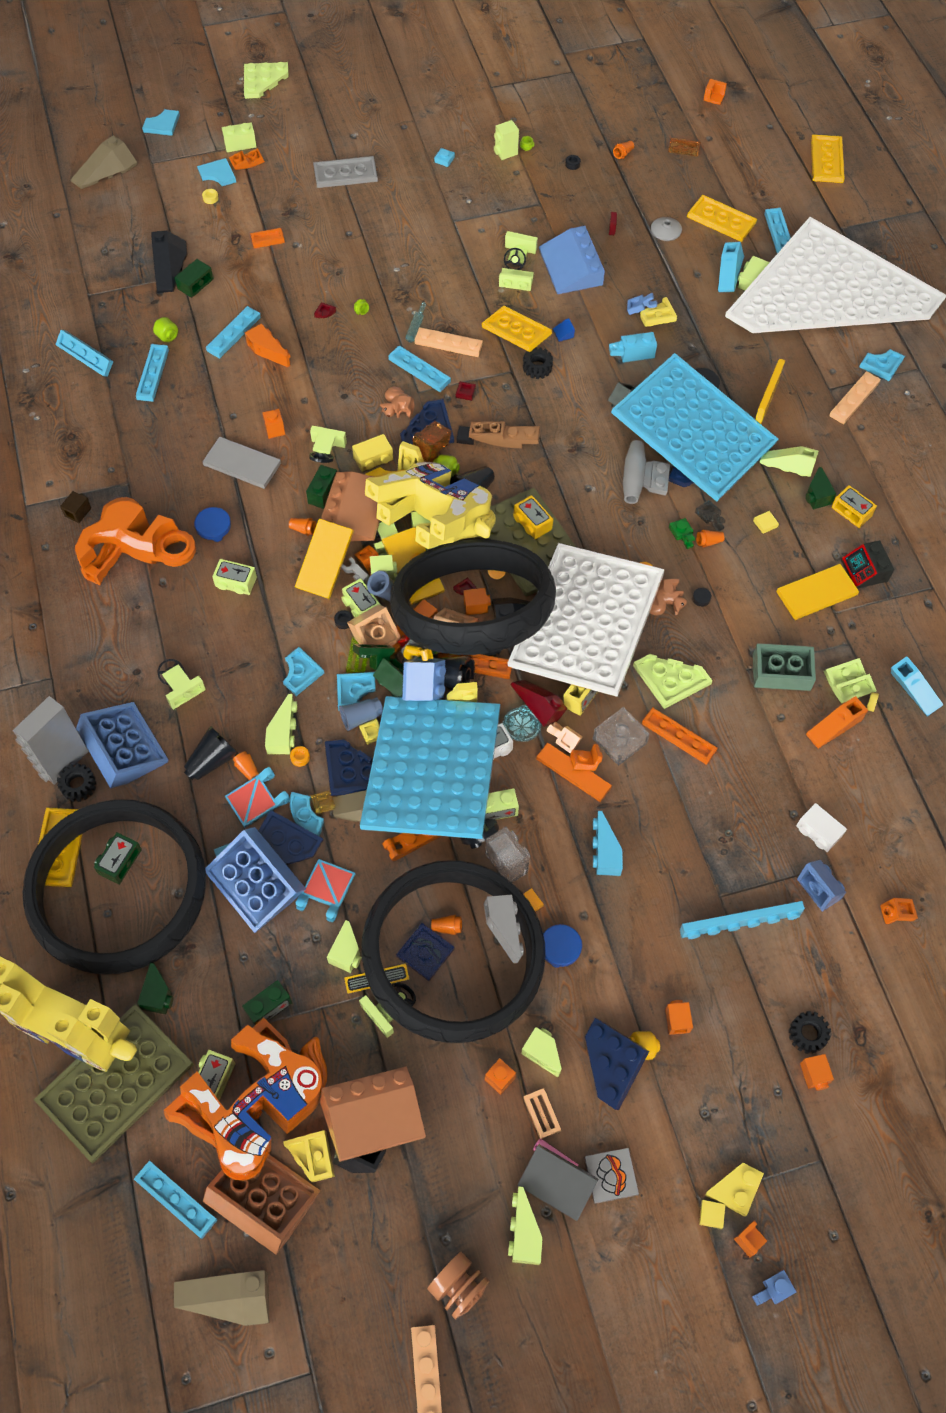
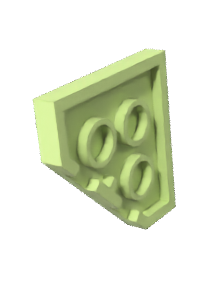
(263, 76)
(671, 679)

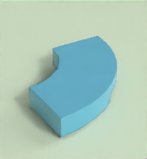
(303, 814)

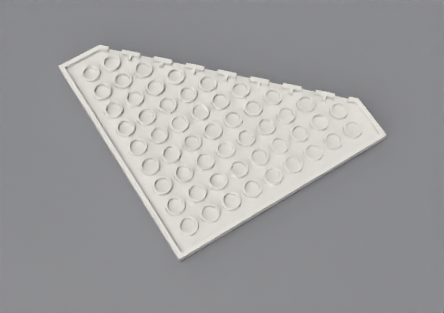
(830, 282)

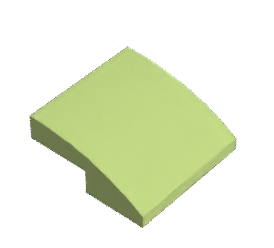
(849, 680)

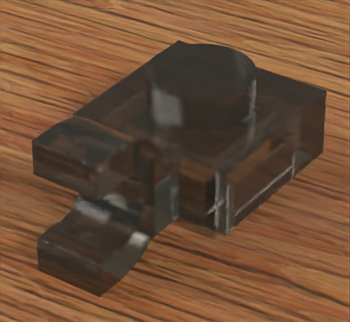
(711, 513)

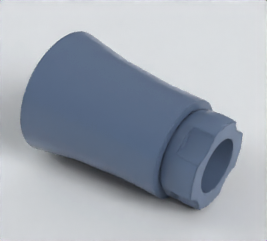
(380, 585)
(360, 712)

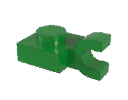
(682, 530)

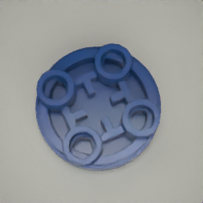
(212, 523)
(562, 945)

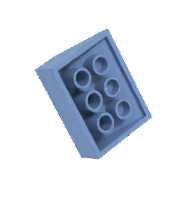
(572, 261)
(120, 743)
(254, 879)

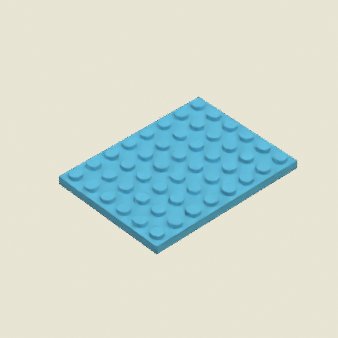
(695, 426)
(432, 768)

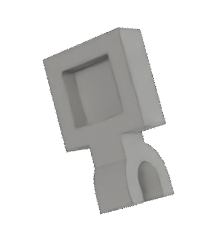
(357, 570)

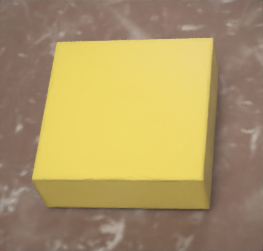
(766, 522)
(370, 731)
(712, 1214)

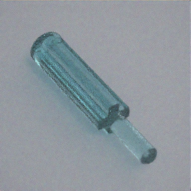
(415, 324)

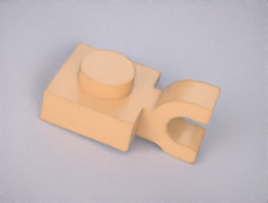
(567, 737)

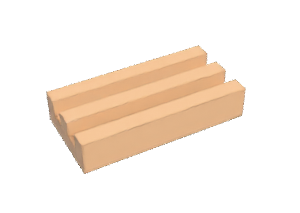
(549, 1131)

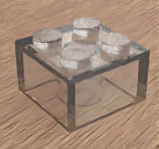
(621, 736)
(507, 854)

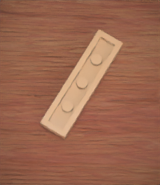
(448, 342)
(855, 397)
(426, 1369)

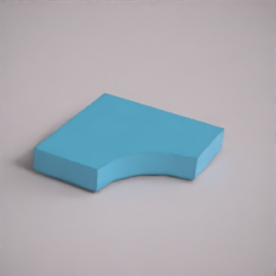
(162, 124)
(217, 171)
(882, 365)
(302, 671)
(354, 687)

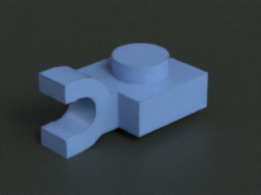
(638, 303)
(777, 1288)

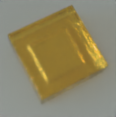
(322, 802)

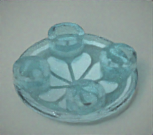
(522, 724)

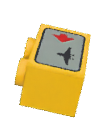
(854, 506)
(533, 517)

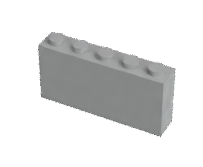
(50, 740)

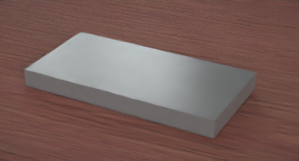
(345, 172)
(242, 462)

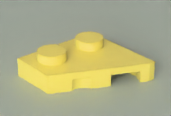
(661, 314)
(408, 455)
(464, 692)
(312, 1155)
(737, 1189)

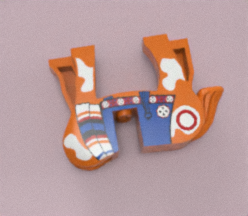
(286, 1094)

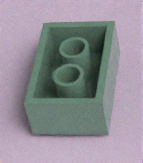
(784, 667)

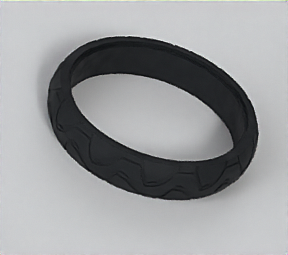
(477, 636)
(66, 832)
(403, 1012)

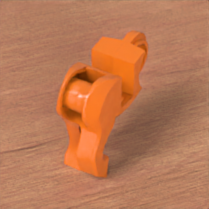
(127, 531)

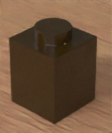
(76, 506)

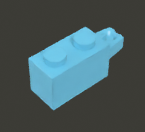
(635, 347)

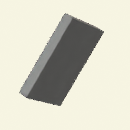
(558, 1182)

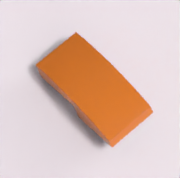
(246, 161)

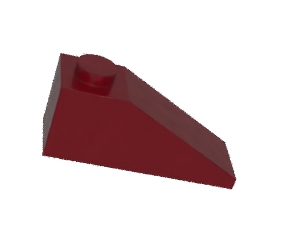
(543, 703)

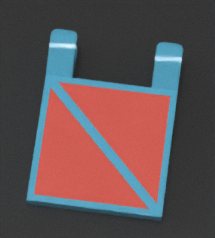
(254, 800)
(326, 885)

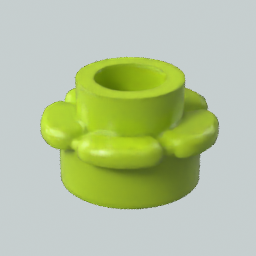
(526, 143)
(361, 307)

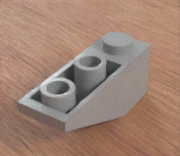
(501, 920)

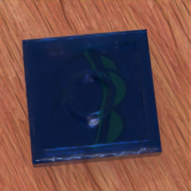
(425, 952)

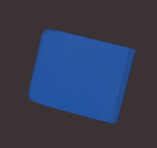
(564, 330)

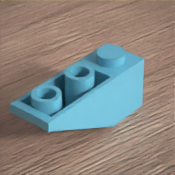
(730, 267)
(916, 686)
(608, 850)

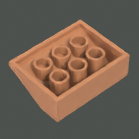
(351, 507)
(372, 1113)
(263, 1206)

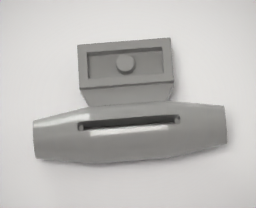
(640, 474)

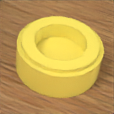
(210, 196)
(872, 701)

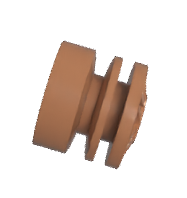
(458, 1285)

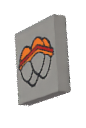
(614, 1174)

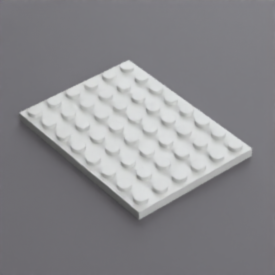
(593, 622)

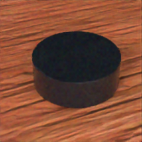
(572, 162)
(701, 597)
(341, 619)

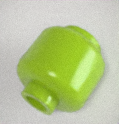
(165, 329)
(449, 462)

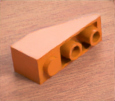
(266, 346)
(837, 722)

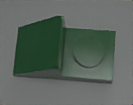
(374, 652)

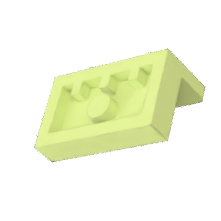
(516, 279)

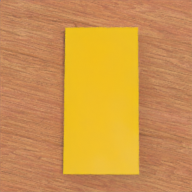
(827, 158)
(722, 218)
(516, 328)
(766, 400)
(402, 548)
(324, 558)
(817, 591)
(64, 866)

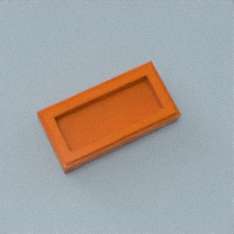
(267, 238)

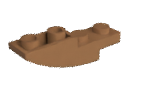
(504, 436)

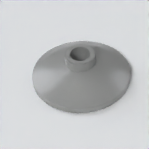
(666, 229)

